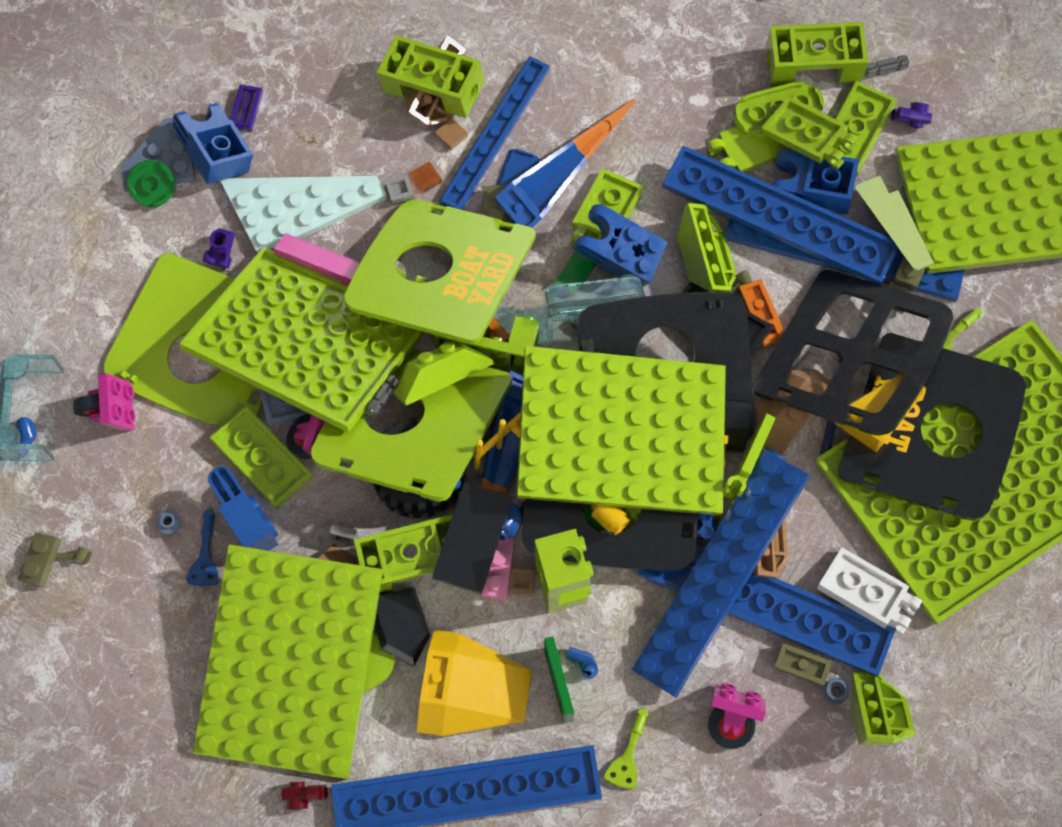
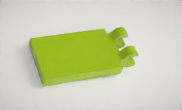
(809, 132)
(745, 151)
(611, 191)
(737, 484)

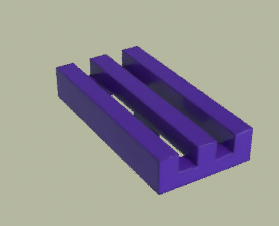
(254, 110)

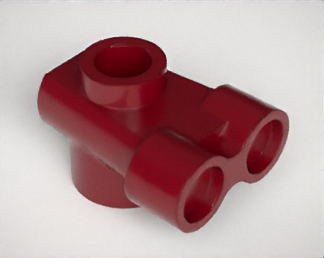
(298, 795)

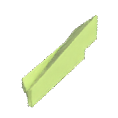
(896, 220)

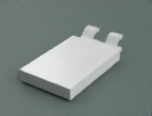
(869, 591)

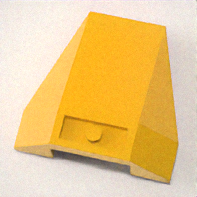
(470, 687)

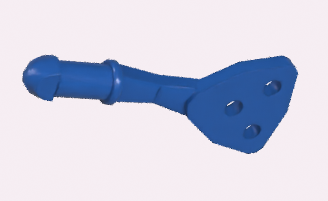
(204, 559)

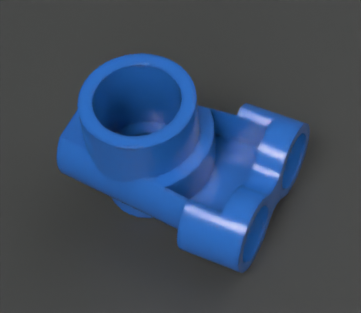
(706, 526)

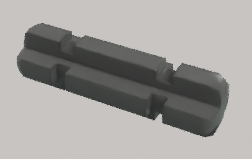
(887, 65)
(382, 396)

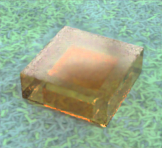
(426, 177)

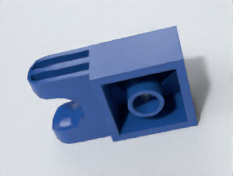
(213, 144)
(818, 181)
(623, 245)
(242, 512)

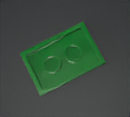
(558, 679)

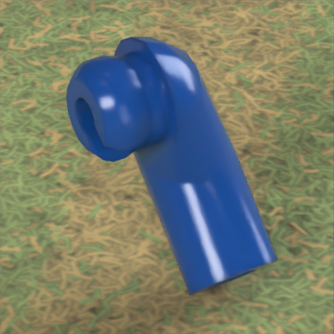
(27, 430)
(586, 662)

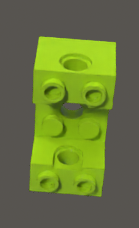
(792, 49)
(453, 79)
(506, 355)
(386, 551)
(563, 582)

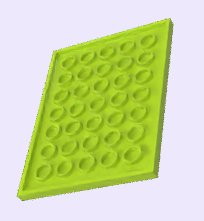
(986, 198)
(299, 340)
(622, 431)
(288, 661)

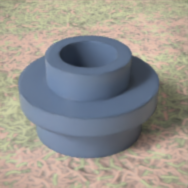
(173, 527)
(841, 685)

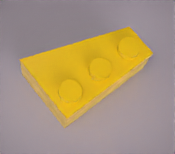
(873, 403)

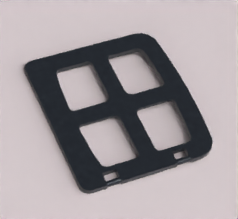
(855, 352)

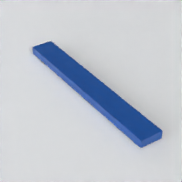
(494, 134)

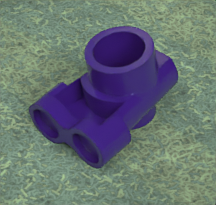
(916, 115)
(218, 253)

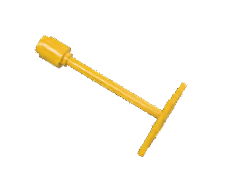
(609, 517)

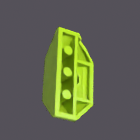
(705, 250)
(438, 370)
(879, 711)

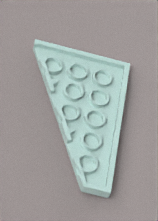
(298, 204)

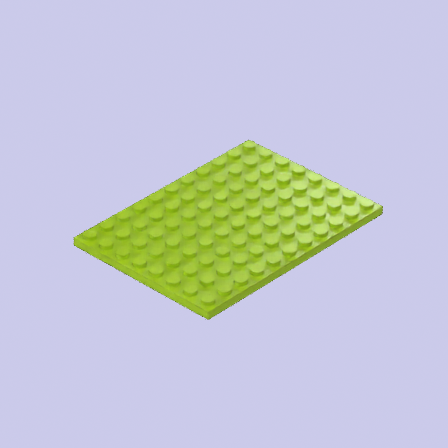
(959, 559)

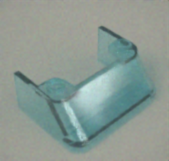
(568, 300)
(15, 368)

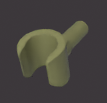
(743, 278)
(82, 556)

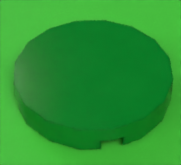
(151, 183)

